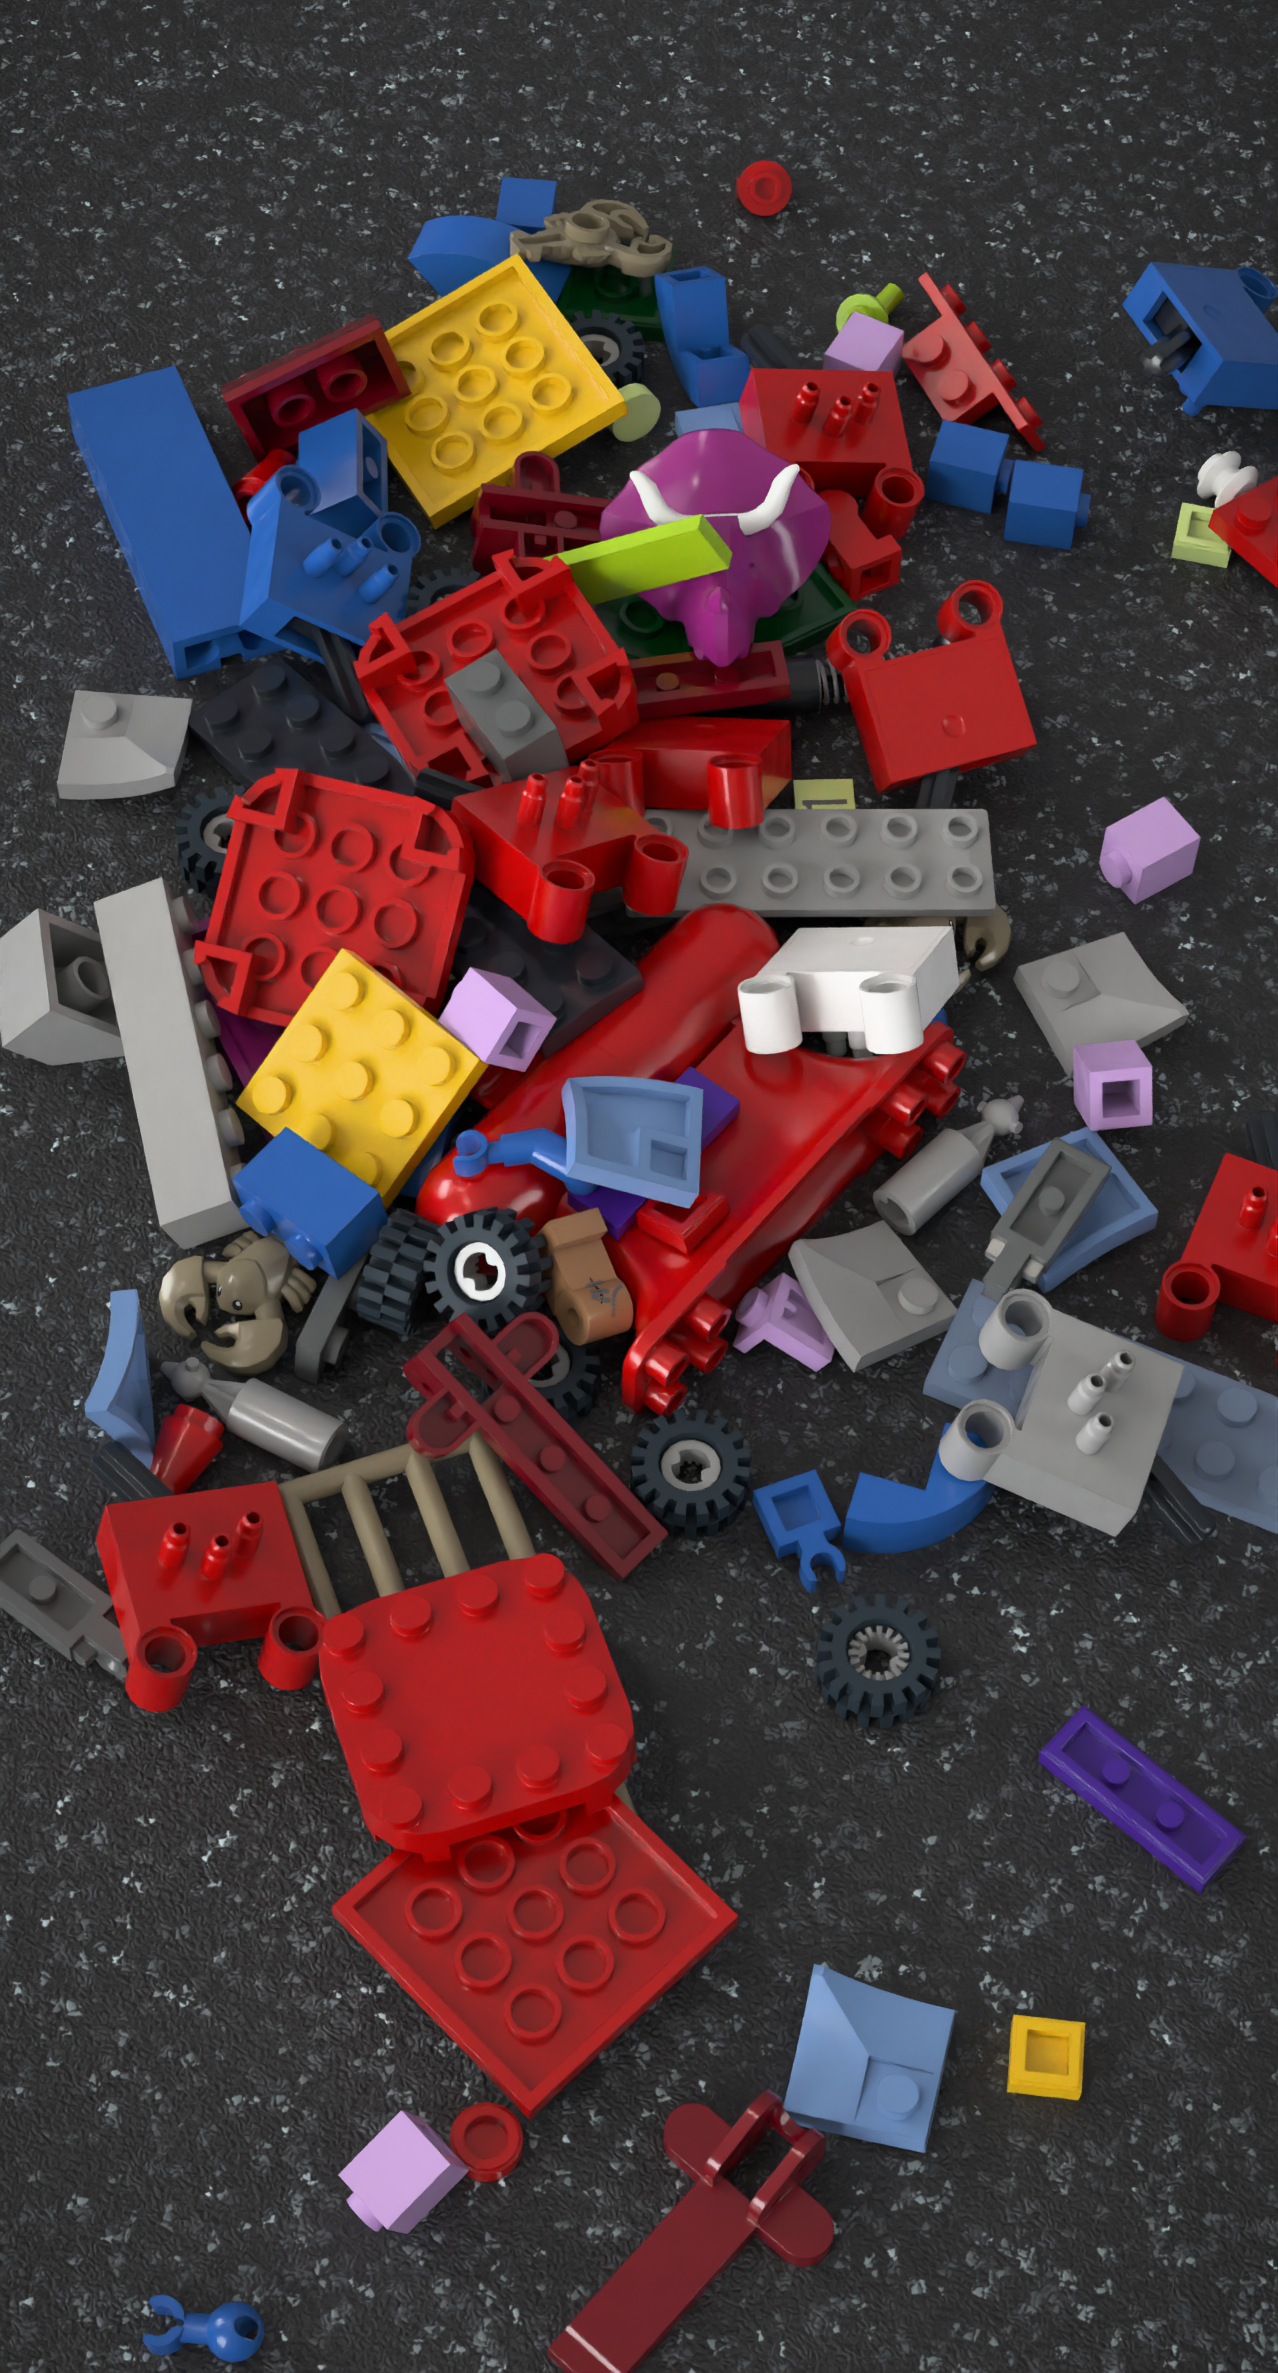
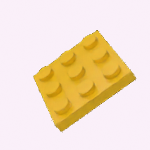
(363, 1076)

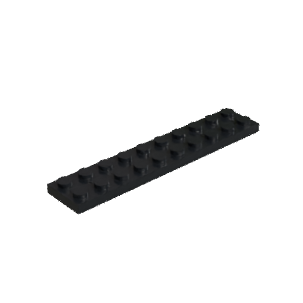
(288, 724)

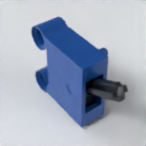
(1208, 333)

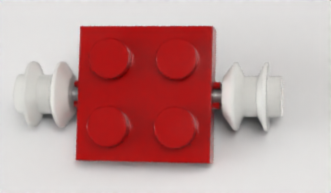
(1243, 513)

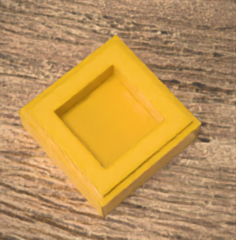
(1046, 2057)

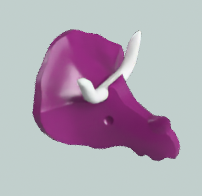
(757, 509)

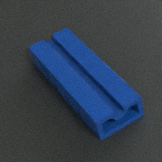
(170, 515)

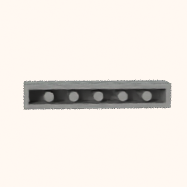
(173, 1061)

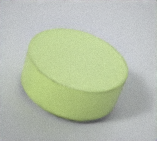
(642, 416)

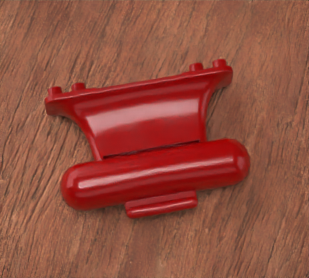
(781, 1163)

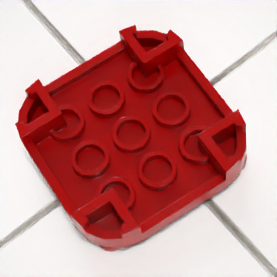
(543, 633)
(331, 870)
(476, 1704)

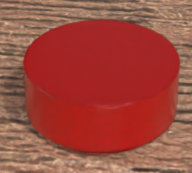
(487, 2141)

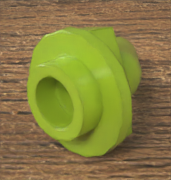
(874, 307)

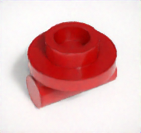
(764, 188)

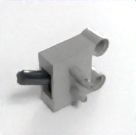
(1083, 1424)

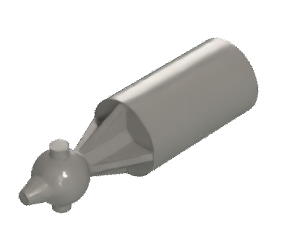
(944, 1167)
(264, 1416)

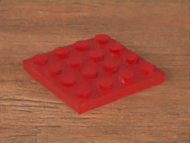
(538, 1939)

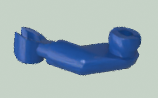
(531, 1146)

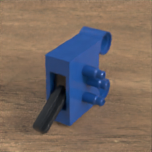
(320, 586)

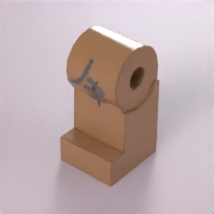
(584, 1285)

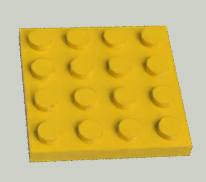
(488, 380)

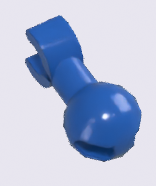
(221, 2330)

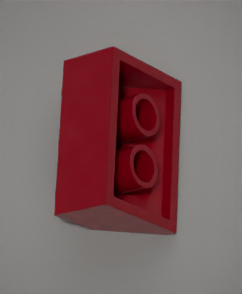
(315, 385)

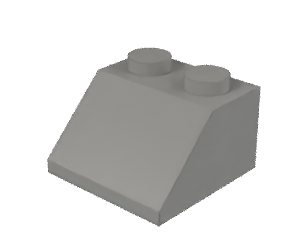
(56, 992)

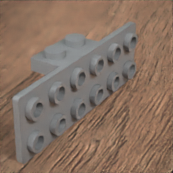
(837, 862)

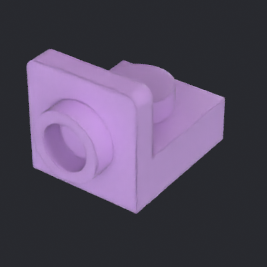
(784, 1319)

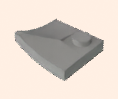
(123, 745)
(1097, 997)
(870, 1293)

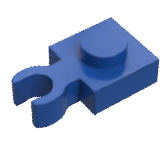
(801, 1521)

